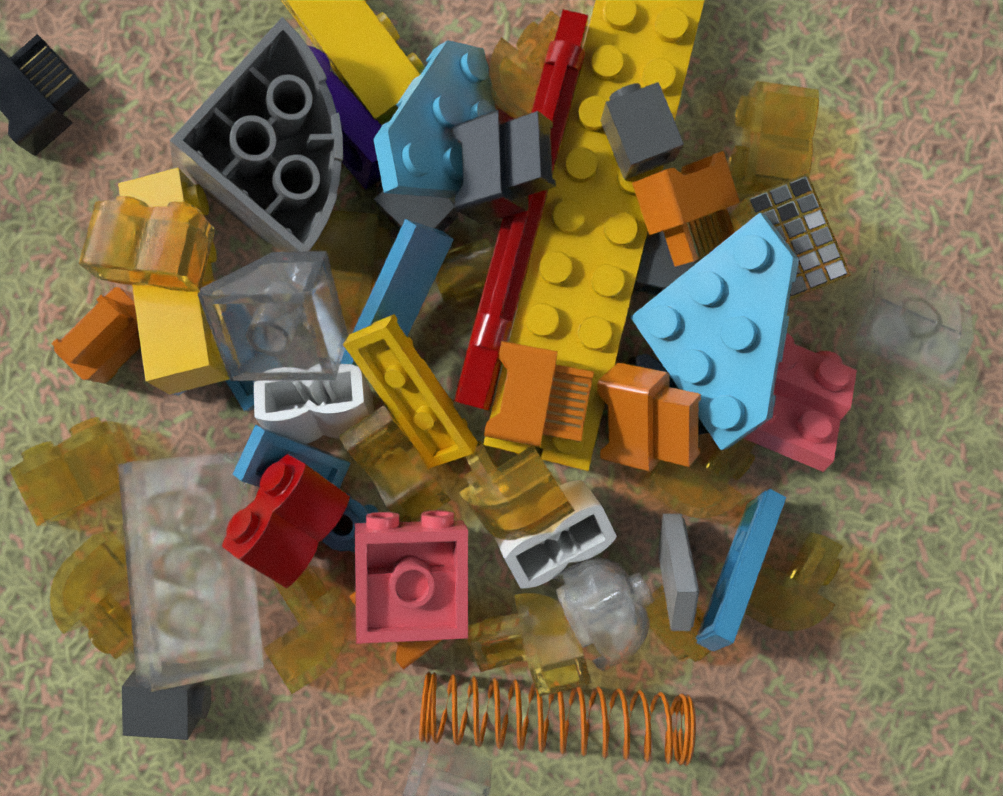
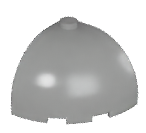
(268, 143)

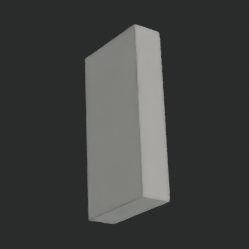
(678, 573)

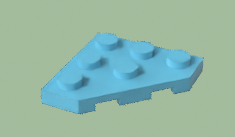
(418, 142)
(727, 328)

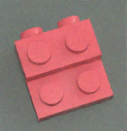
(810, 401)
(411, 578)

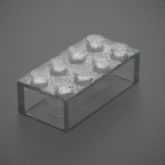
(186, 592)

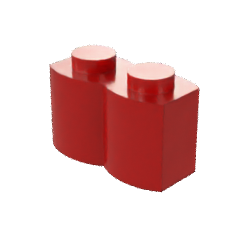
(285, 521)

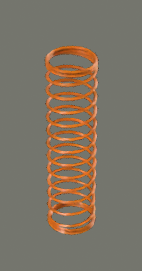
(673, 740)

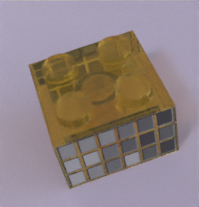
(805, 228)

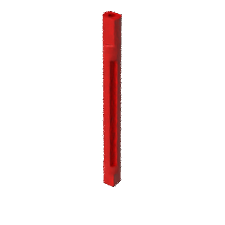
(519, 231)

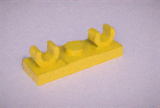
(411, 391)

